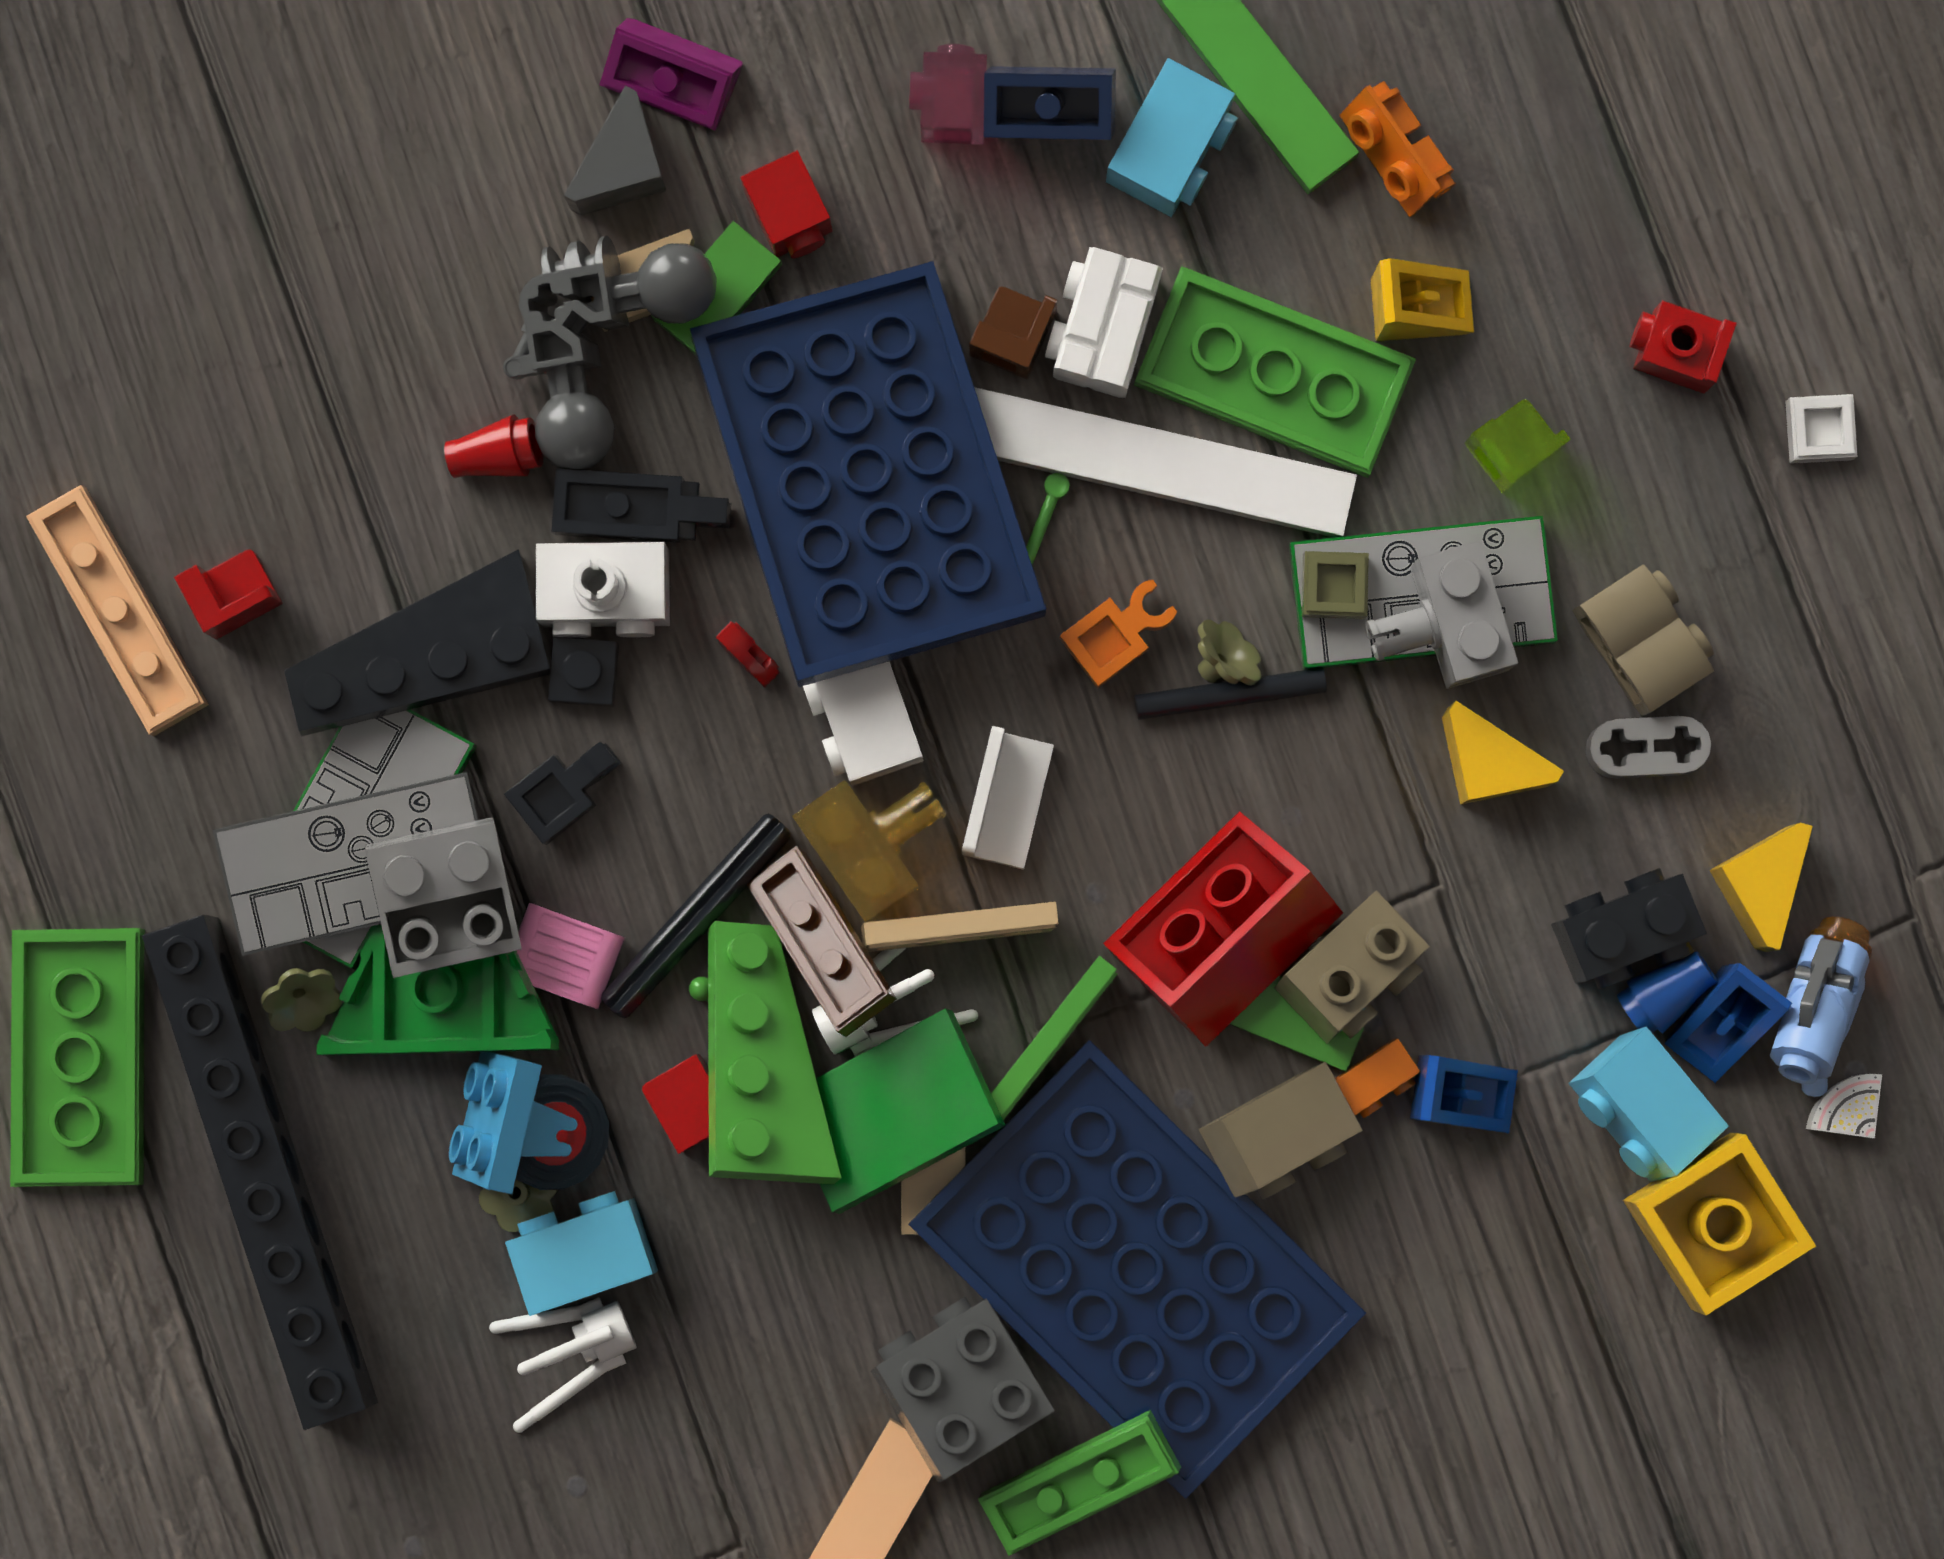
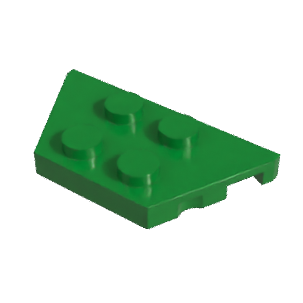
(440, 1010)

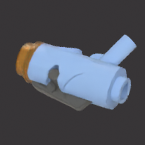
(1823, 1001)

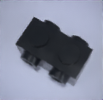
(1608, 936)

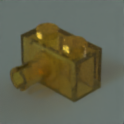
(865, 847)

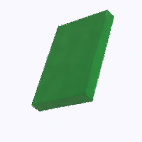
(904, 1108)

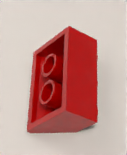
(1224, 928)

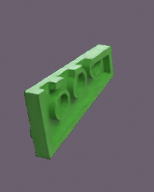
(760, 1072)

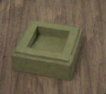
(1335, 585)

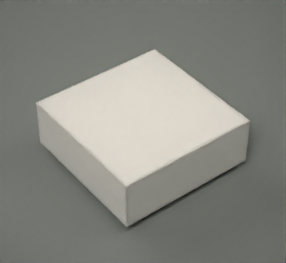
(1821, 428)

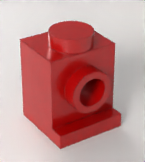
(1689, 368)

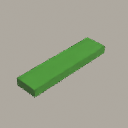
(1264, 87)

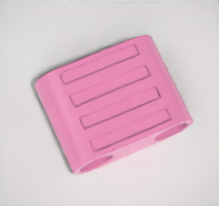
(567, 955)

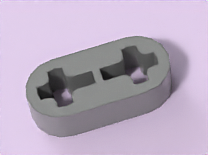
(1647, 732)

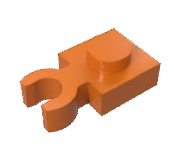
(1110, 639)

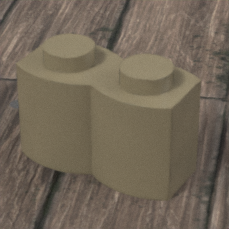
(1645, 638)

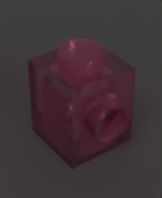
(950, 95)

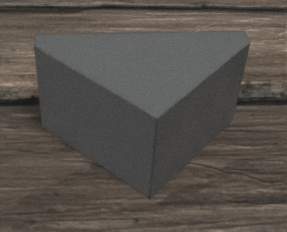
(619, 162)

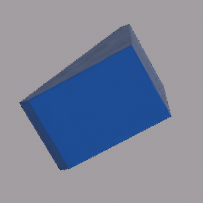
(1727, 1021)
(1463, 1093)

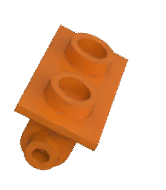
(1379, 125)

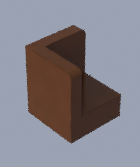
(1013, 331)

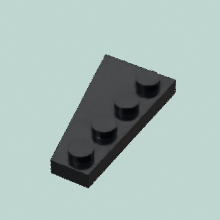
(435, 650)

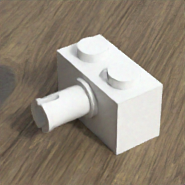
(602, 587)

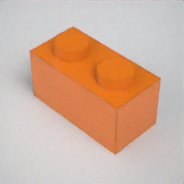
(1377, 1075)

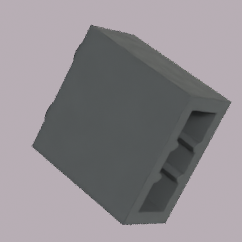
(960, 1387)

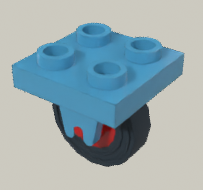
(526, 1127)

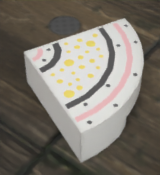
(1848, 1107)

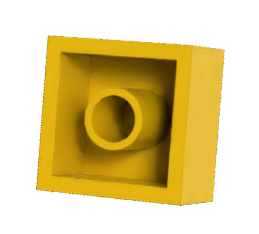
(1720, 1224)

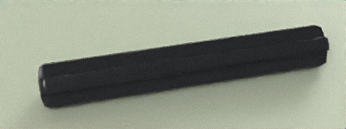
(696, 916)

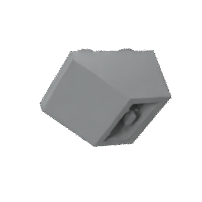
(442, 897)

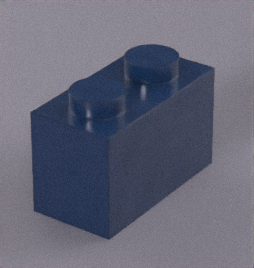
(1049, 102)

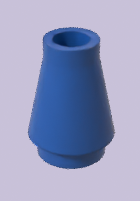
(1666, 992)

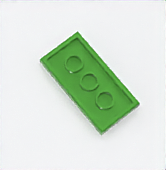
(1275, 372)
(77, 1057)

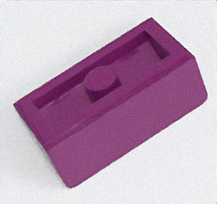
(671, 72)

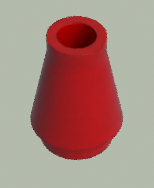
(495, 450)

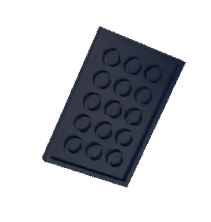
(867, 473)
(1136, 1265)

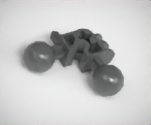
(672, 284)

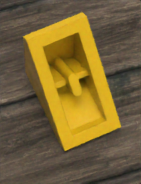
(1420, 300)
(1490, 761)
(1763, 884)

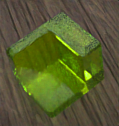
(1514, 444)

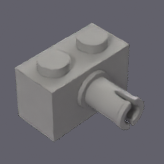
(1455, 616)

